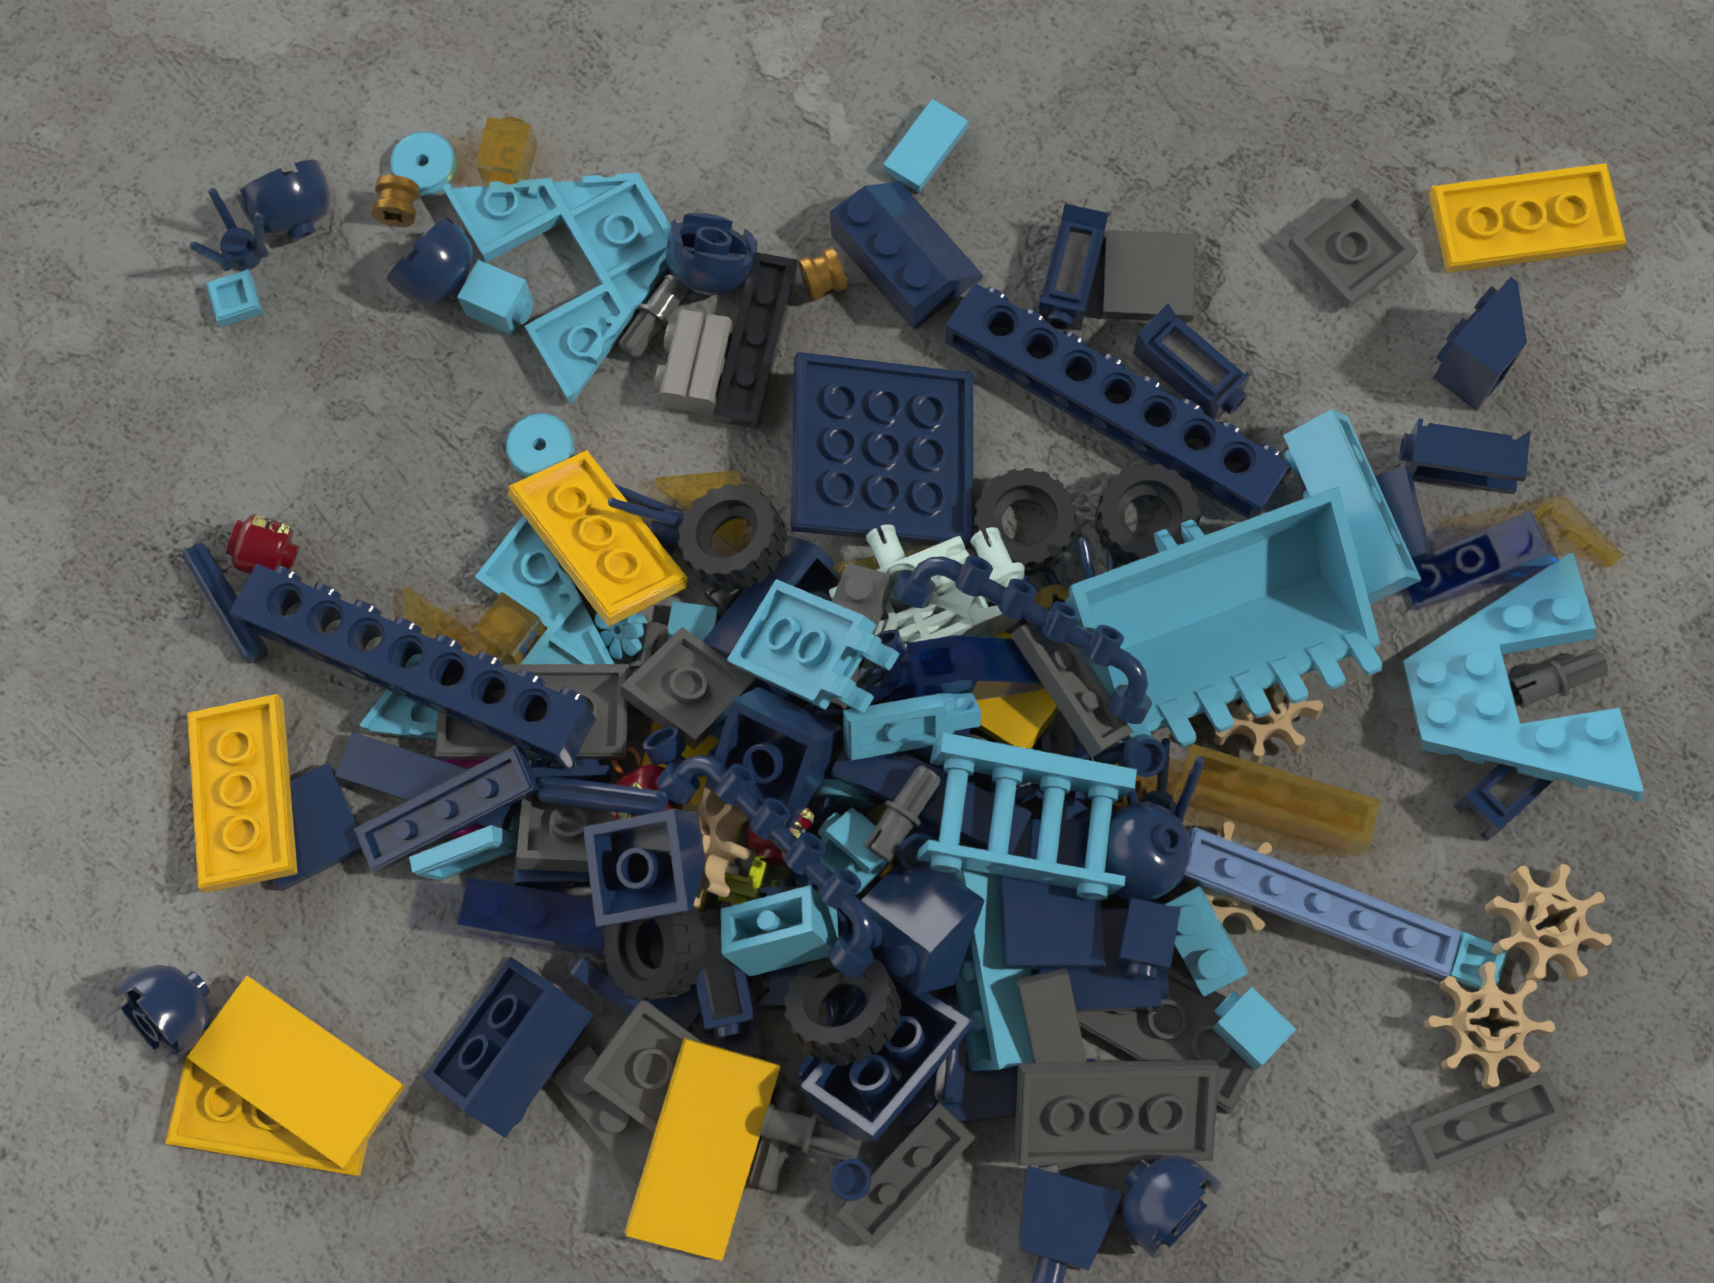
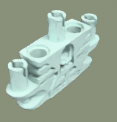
(949, 609)

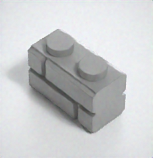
(695, 362)

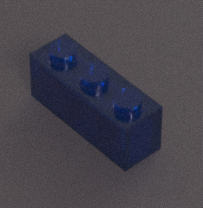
(531, 917)

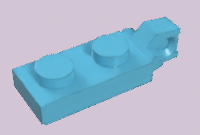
(907, 723)

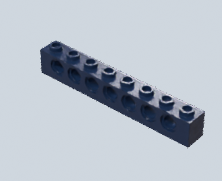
(1123, 423)
(271, 593)

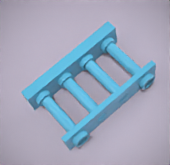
(1056, 777)

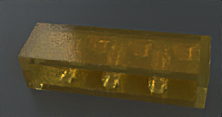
(1280, 801)

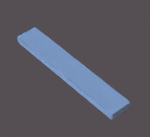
(1321, 904)

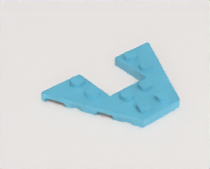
(616, 231)
(536, 580)
(1468, 704)

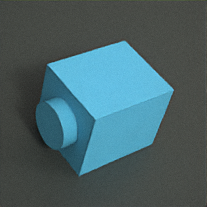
(496, 298)
(1251, 1027)

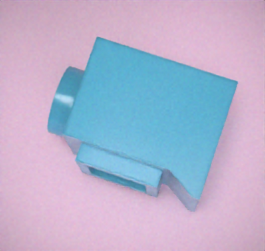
(845, 848)

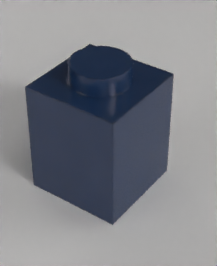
(1148, 938)

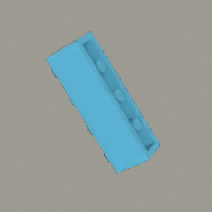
(1331, 456)
(988, 991)

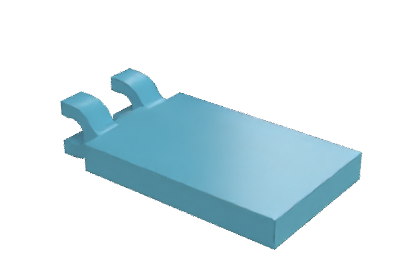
(810, 647)

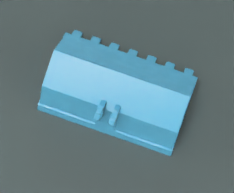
(1236, 614)

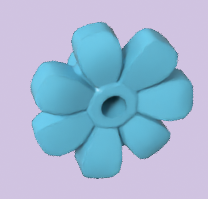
(623, 635)

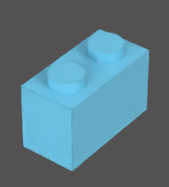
(778, 931)

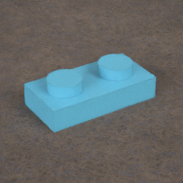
(1205, 942)

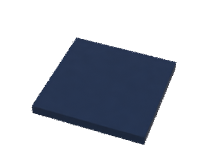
(882, 450)

